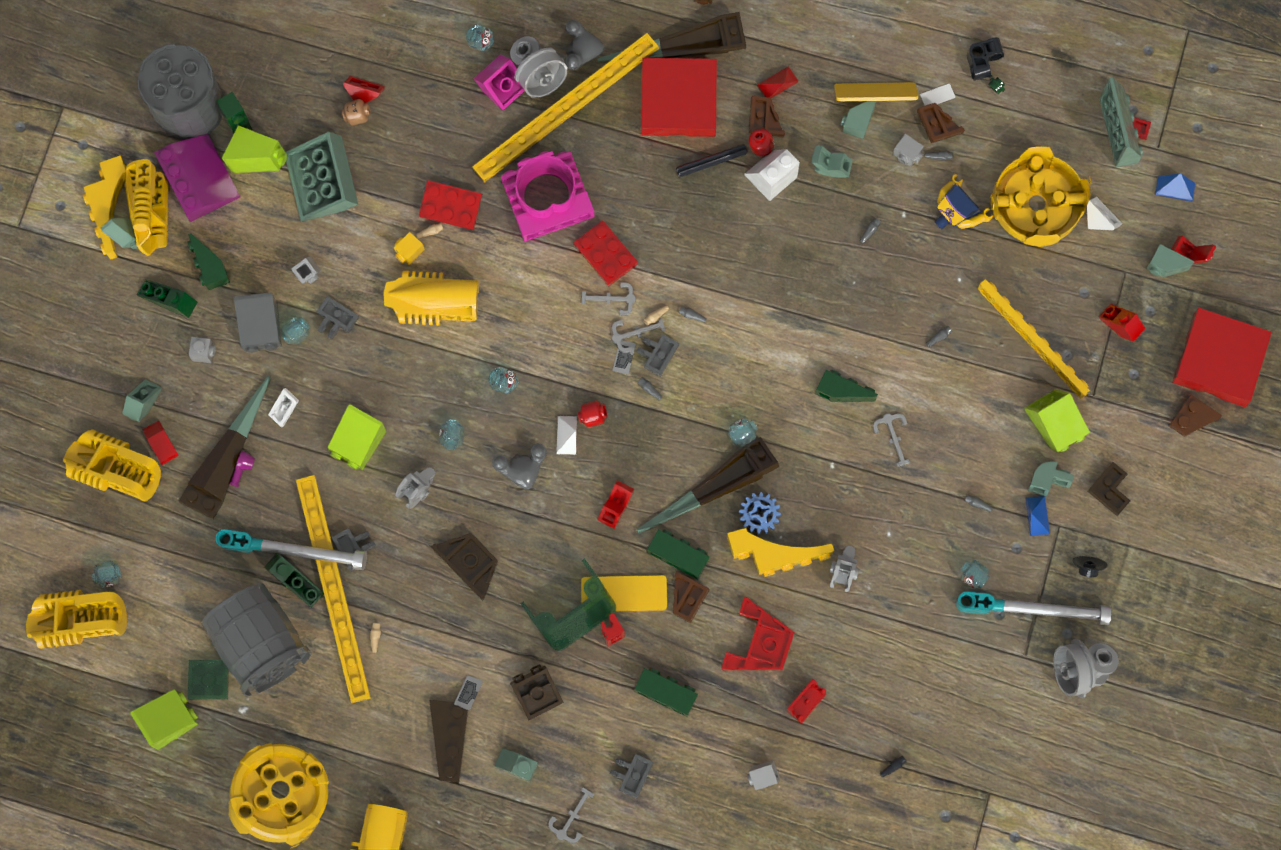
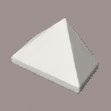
(1100, 217)
(283, 407)
(566, 435)

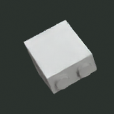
(774, 172)

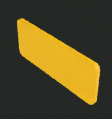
(876, 91)
(634, 592)

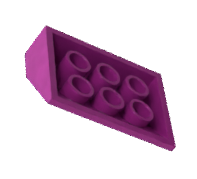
(197, 176)

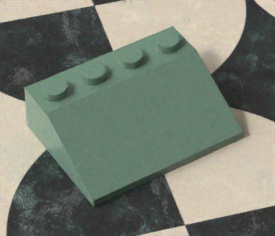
(1120, 124)
(321, 177)

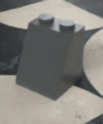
(258, 322)

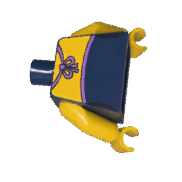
(958, 207)

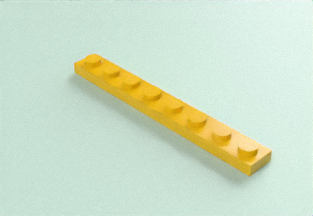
(1029, 334)

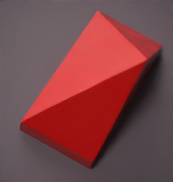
(778, 83)
(362, 89)

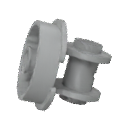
(538, 68)
(1082, 668)

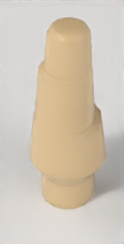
(431, 230)
(654, 316)
(375, 636)

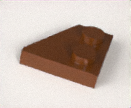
(764, 116)
(938, 123)
(1193, 416)
(687, 597)

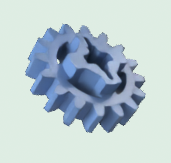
(751, 516)

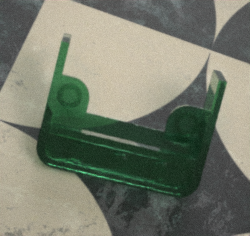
(578, 621)

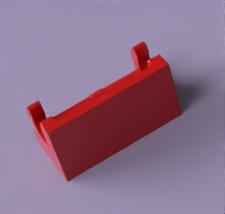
(614, 631)
(806, 701)

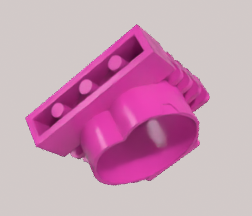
(537, 223)

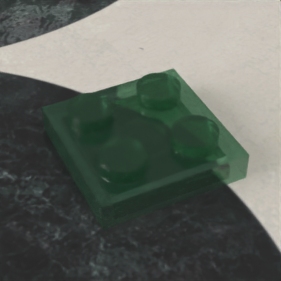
(208, 680)

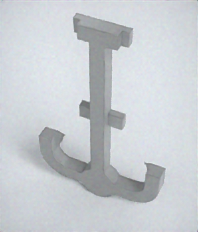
(630, 299)
(617, 338)
(887, 419)
(561, 834)

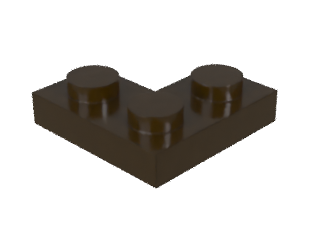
(1105, 489)

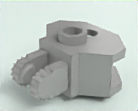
(416, 486)
(844, 569)

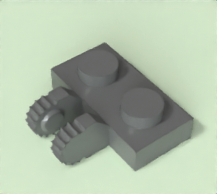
(337, 314)
(661, 354)
(347, 543)
(635, 776)

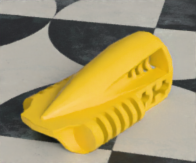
(146, 214)
(431, 298)
(110, 463)
(72, 616)
(382, 828)

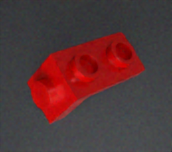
(1198, 254)

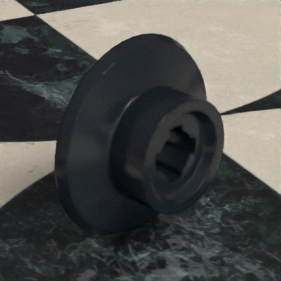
(1089, 566)

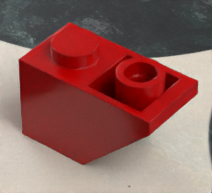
(1122, 322)

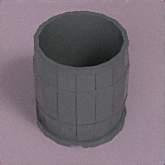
(180, 91)
(255, 639)

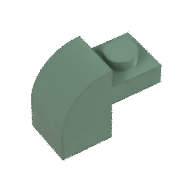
(831, 164)
(1046, 475)

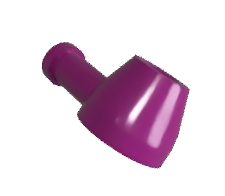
(244, 462)

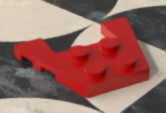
(768, 645)

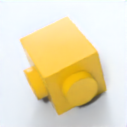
(408, 248)

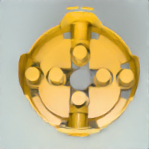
(1042, 175)
(272, 819)

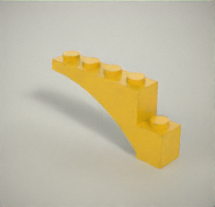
(103, 198)
(771, 556)

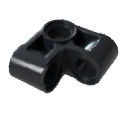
(989, 51)

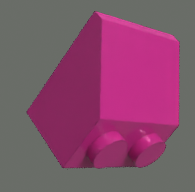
(499, 82)

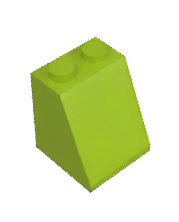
(253, 152)
(1057, 420)
(356, 438)
(165, 719)

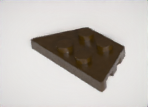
(469, 561)

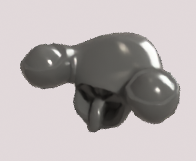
(583, 47)
(522, 469)

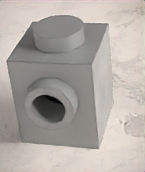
(908, 151)
(306, 270)
(201, 350)
(763, 775)

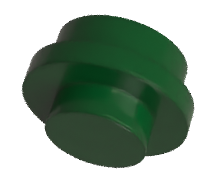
(997, 85)

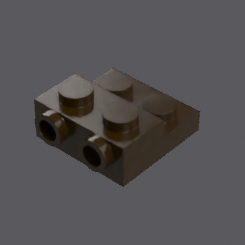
(536, 691)

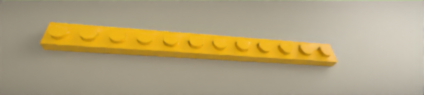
(565, 107)
(333, 591)

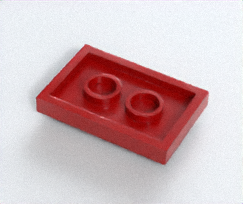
(450, 205)
(605, 253)

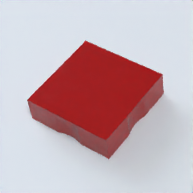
(679, 97)
(1222, 357)

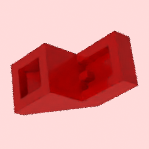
(160, 442)
(616, 504)

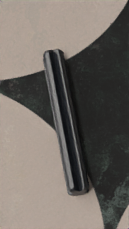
(711, 160)

